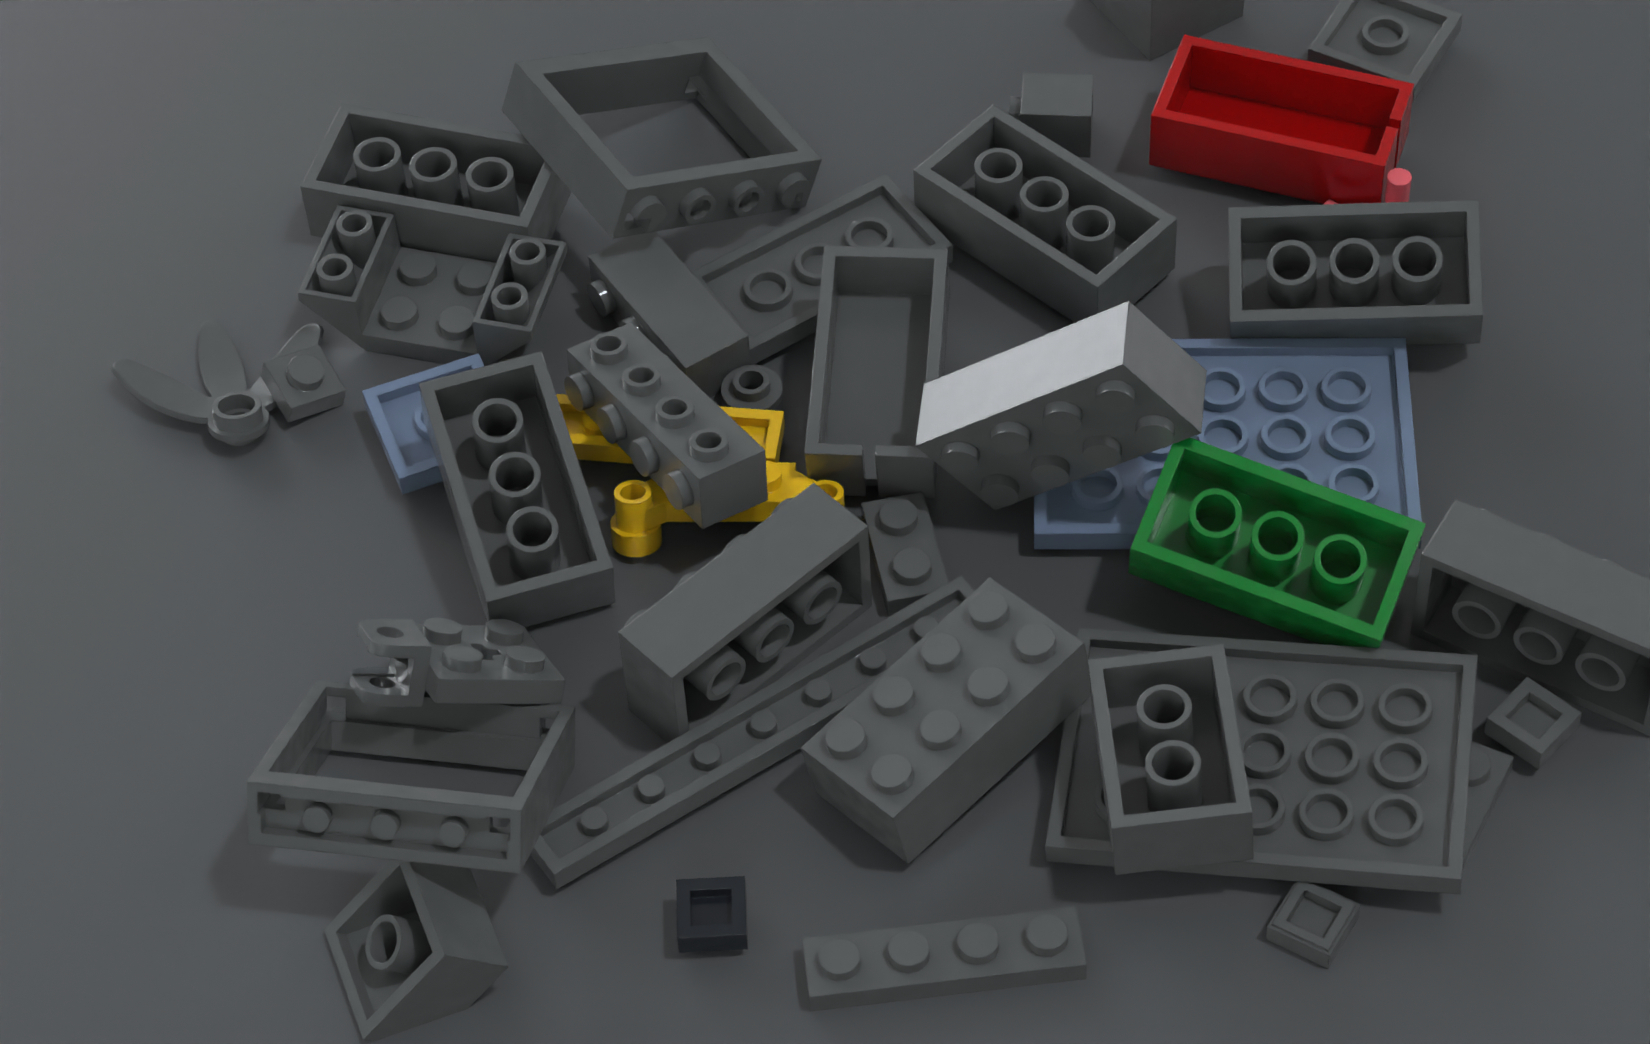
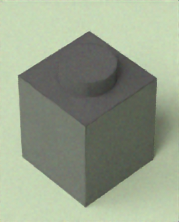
(1058, 108)

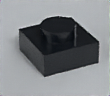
(711, 914)

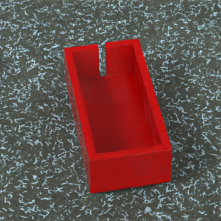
(1279, 123)

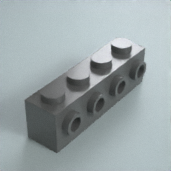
(666, 425)

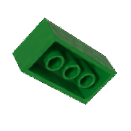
(1274, 547)

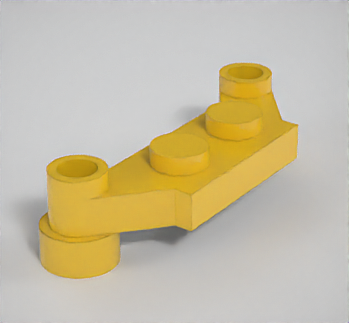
(644, 507)

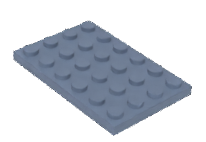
(1295, 404)

